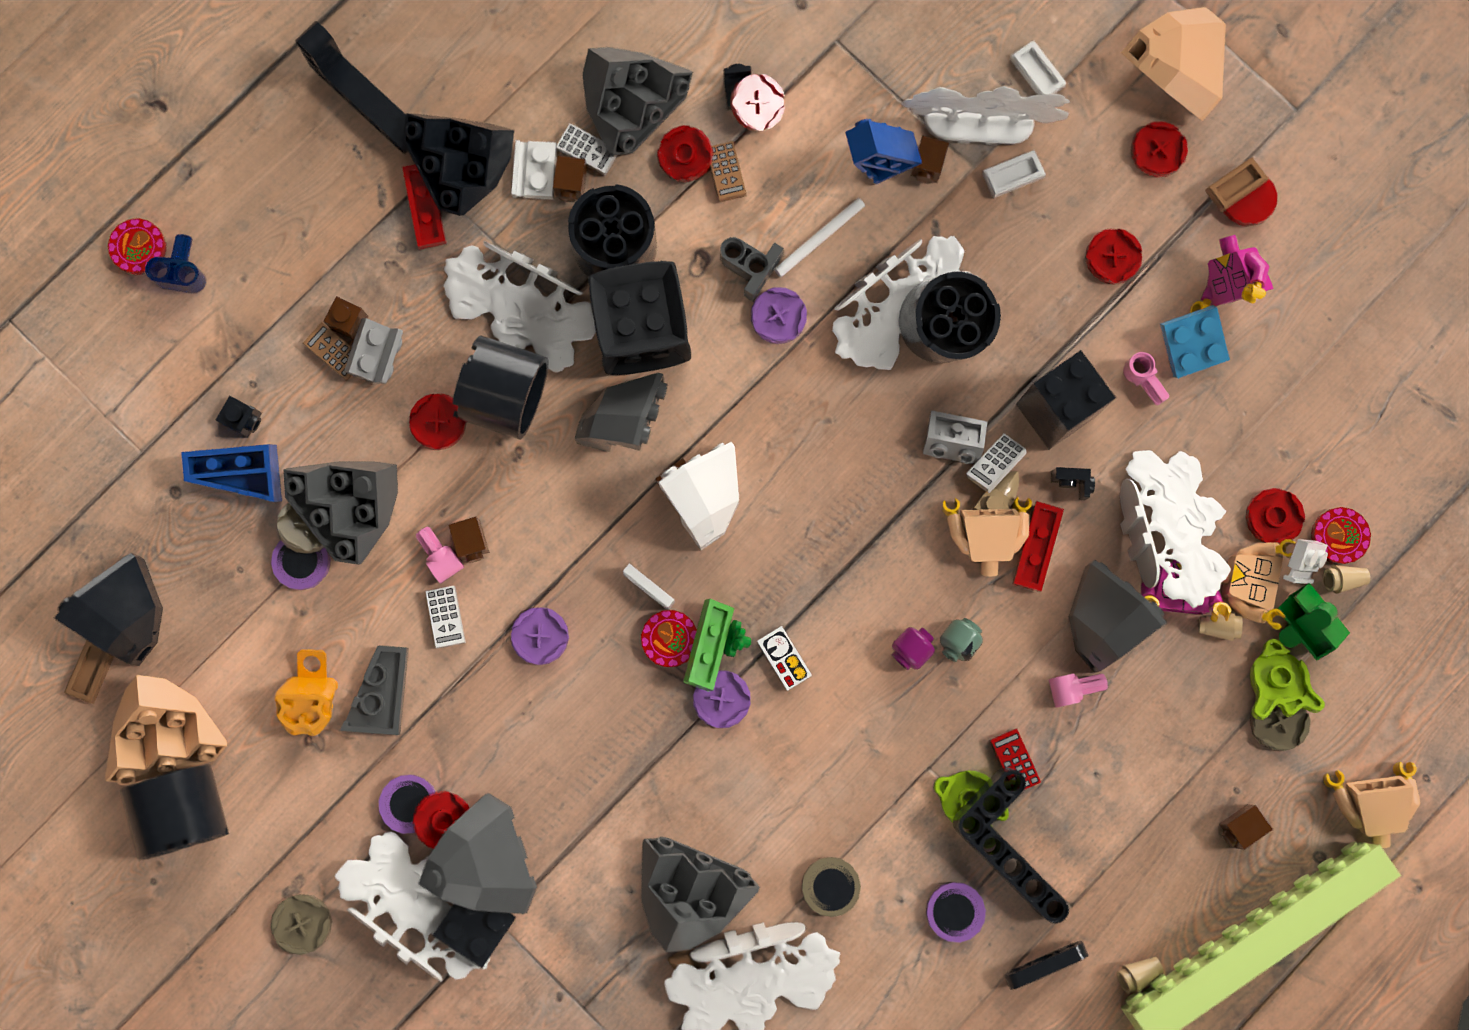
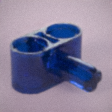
(177, 268)

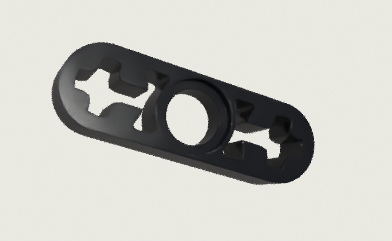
(1046, 965)

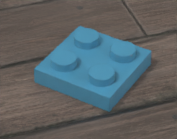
(1195, 341)

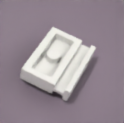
(534, 170)
(1306, 559)

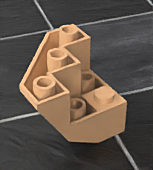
(1183, 57)
(159, 732)

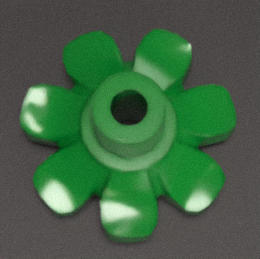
(736, 639)

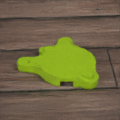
(1281, 682)
(959, 789)

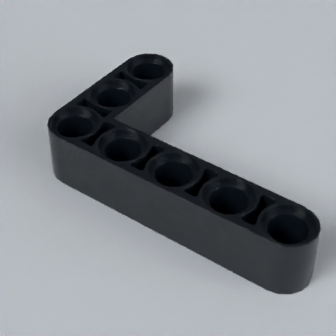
(328, 62)
(1003, 851)

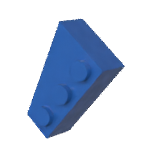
(882, 149)
(236, 469)

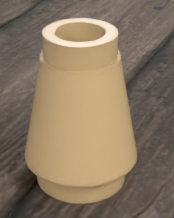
(1345, 578)
(1221, 629)
(1138, 975)

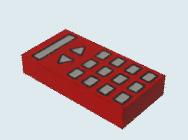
(1013, 754)

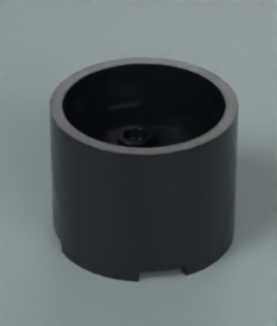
(610, 209)
(933, 334)
(500, 387)
(174, 811)

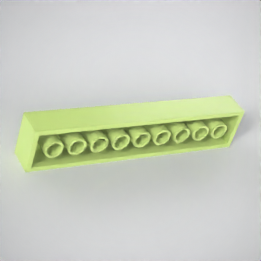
(1261, 939)

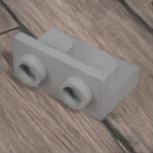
(374, 352)
(955, 437)

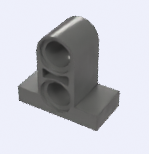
(748, 256)

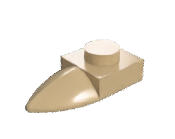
(1002, 495)

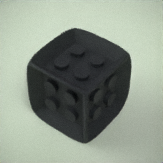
(639, 317)

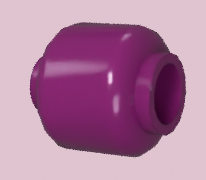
(913, 648)

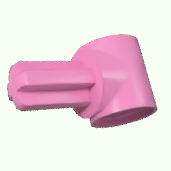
(1148, 379)
(442, 560)
(1070, 688)

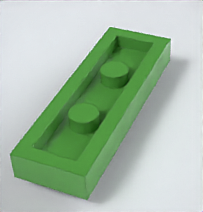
(708, 645)

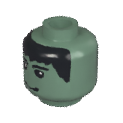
(961, 640)

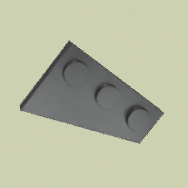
(381, 695)

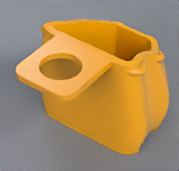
(306, 699)

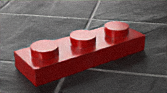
(424, 212)
(1038, 547)

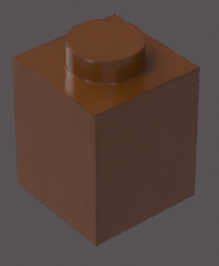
(932, 156)
(569, 178)
(344, 317)
(469, 540)
(1245, 827)

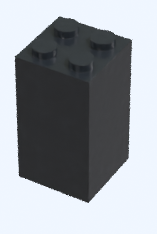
(1065, 399)

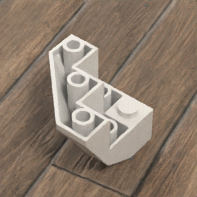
(704, 493)

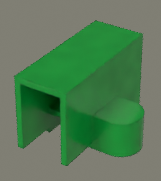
(1311, 623)

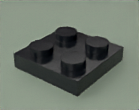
(473, 932)

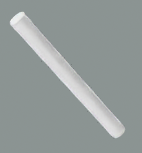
(819, 237)

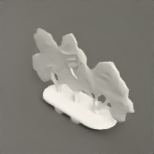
(989, 118)
(520, 312)
(878, 342)
(1180, 518)
(410, 905)
(750, 988)

